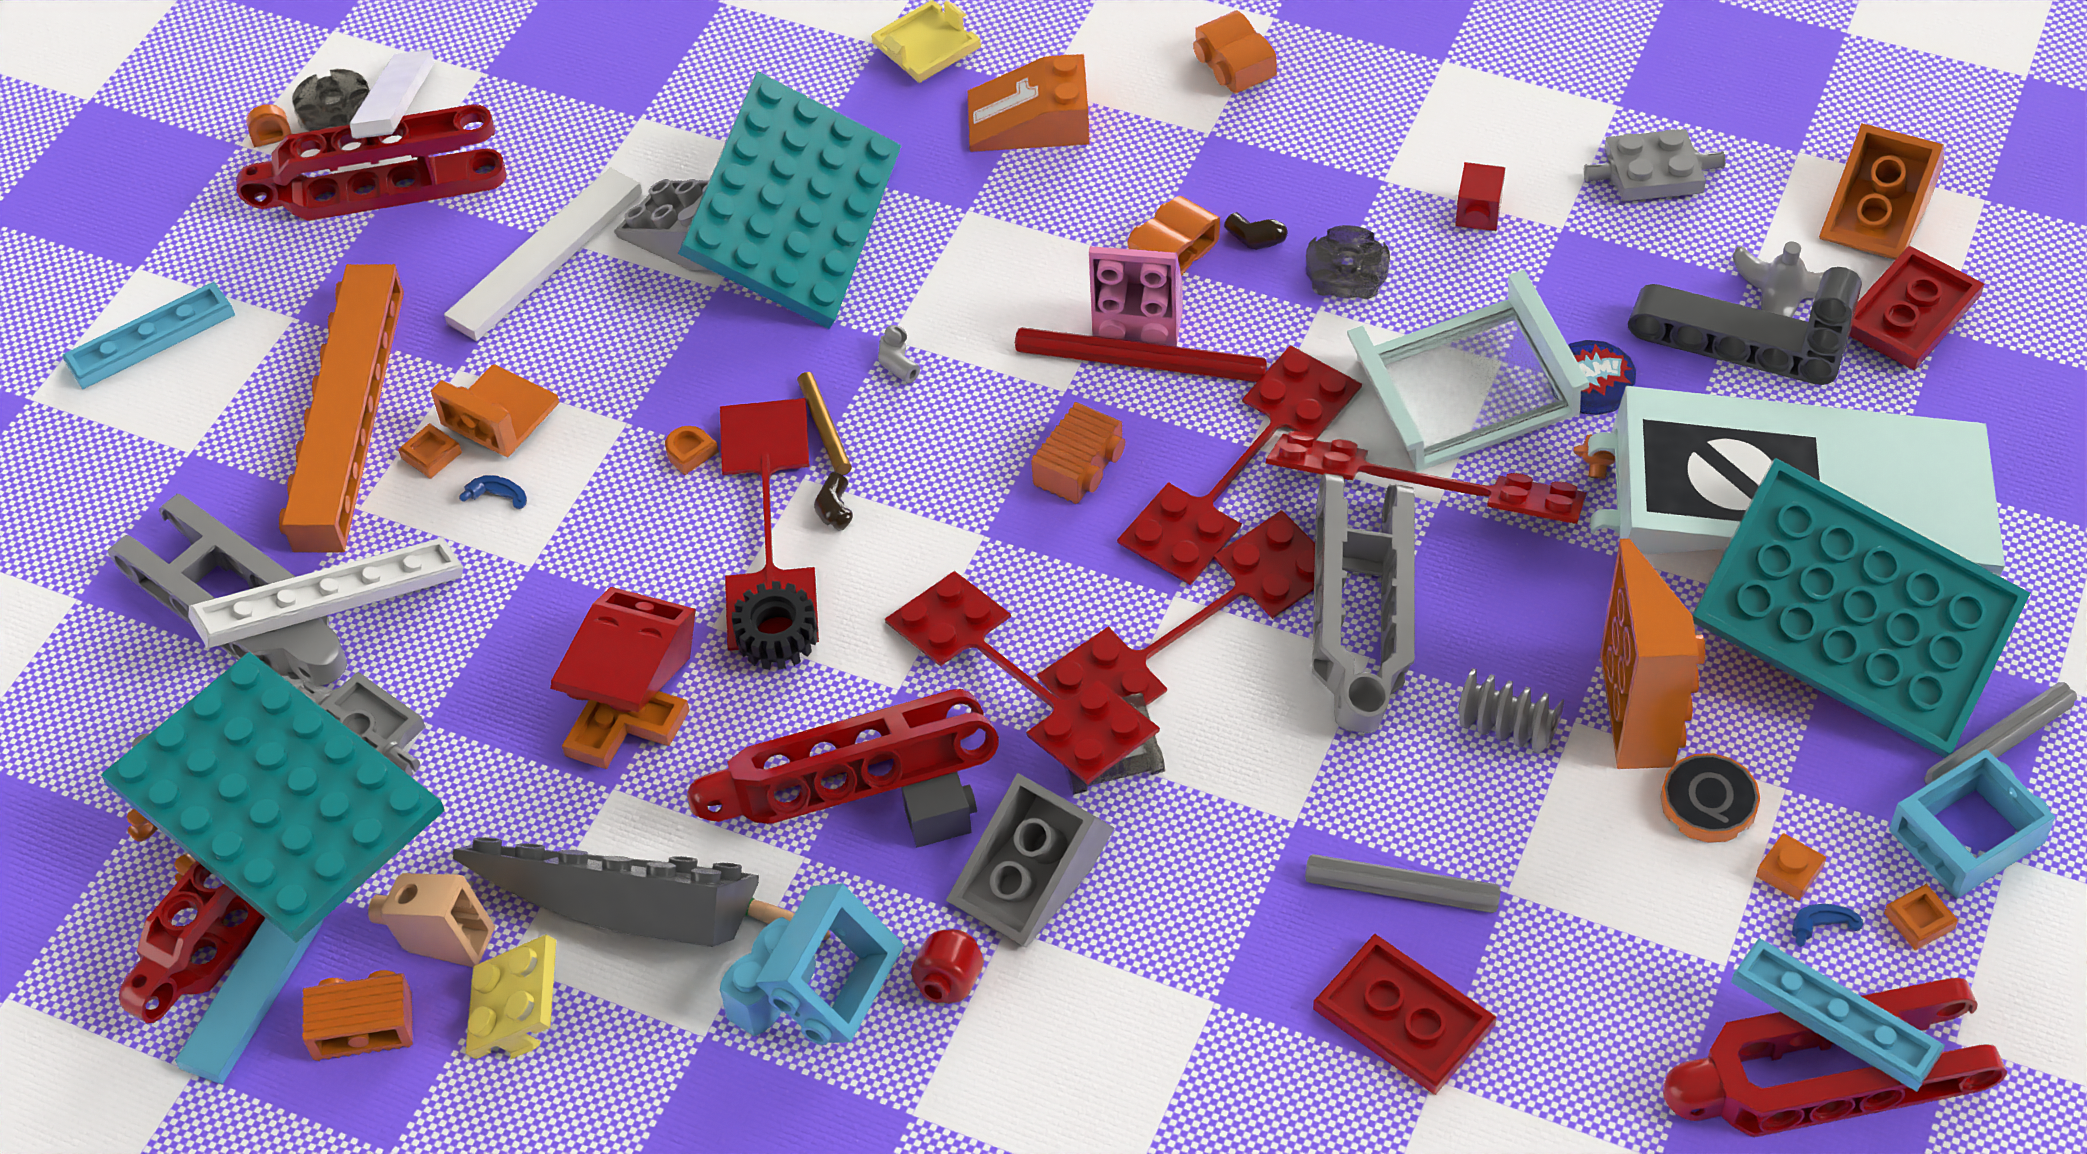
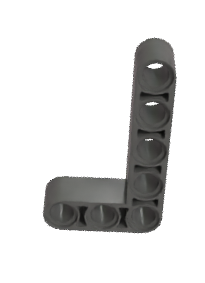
(1754, 336)

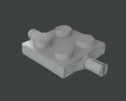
(1654, 165)
(373, 717)

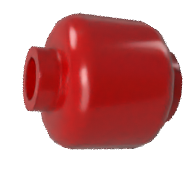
(947, 964)

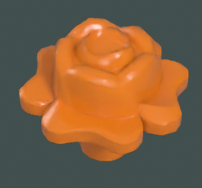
(1598, 461)

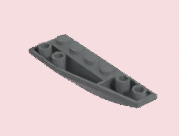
(620, 892)

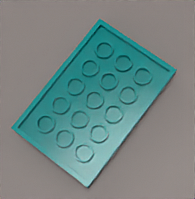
(791, 200)
(1860, 607)
(273, 795)

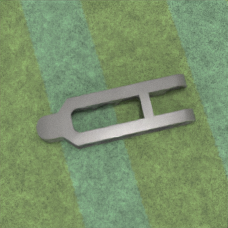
(303, 648)
(1363, 697)

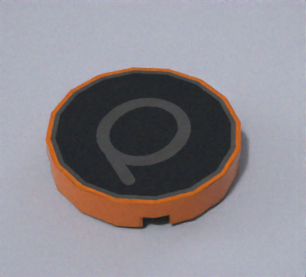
(1710, 797)

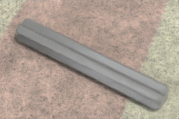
(2011, 729)
(1403, 883)

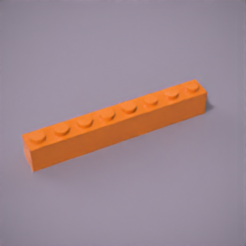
(342, 409)

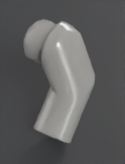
(892, 354)

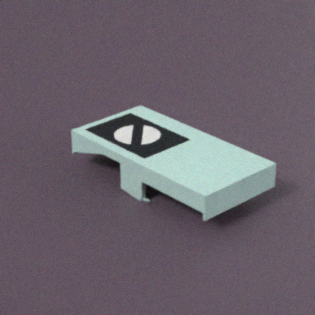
(1698, 458)

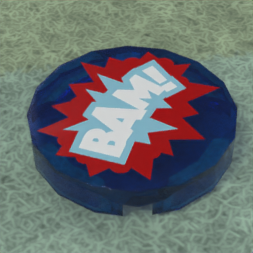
(1608, 375)

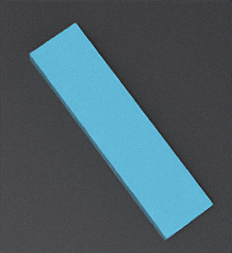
(148, 335)
(242, 1002)
(1838, 1014)

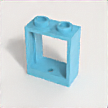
(1941, 852)
(861, 931)

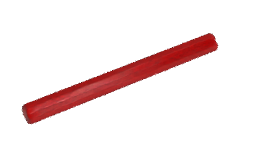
(1140, 354)

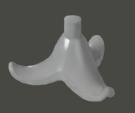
(1782, 281)

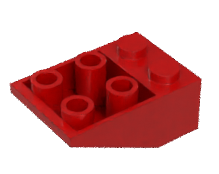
(626, 650)

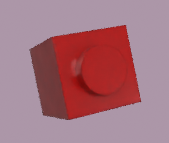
(1480, 196)

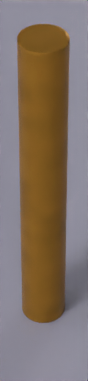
(824, 423)

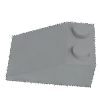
(1028, 861)

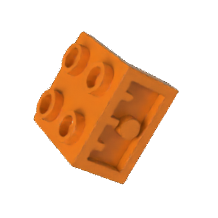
(495, 410)

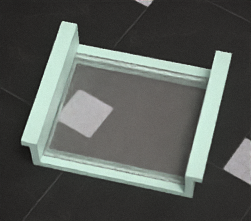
(1475, 377)

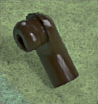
(1256, 234)
(829, 503)

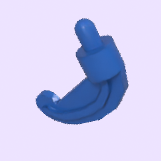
(495, 485)
(1822, 915)

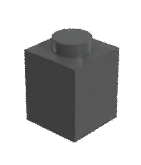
(938, 809)

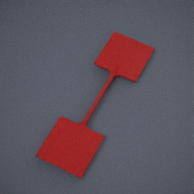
(763, 441)
(1511, 492)
(1187, 530)
(1267, 564)
(1081, 732)

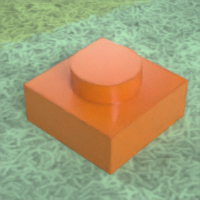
(1791, 866)

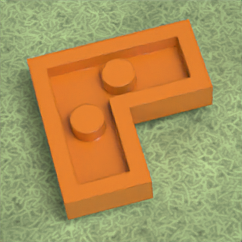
(602, 729)

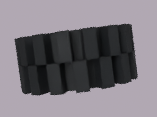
(772, 604)

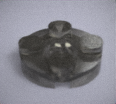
(313, 94)
(1336, 279)

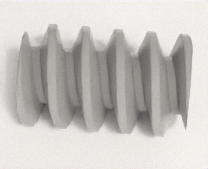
(1508, 712)

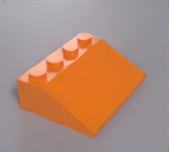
(1648, 664)

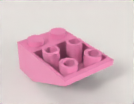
(1135, 295)

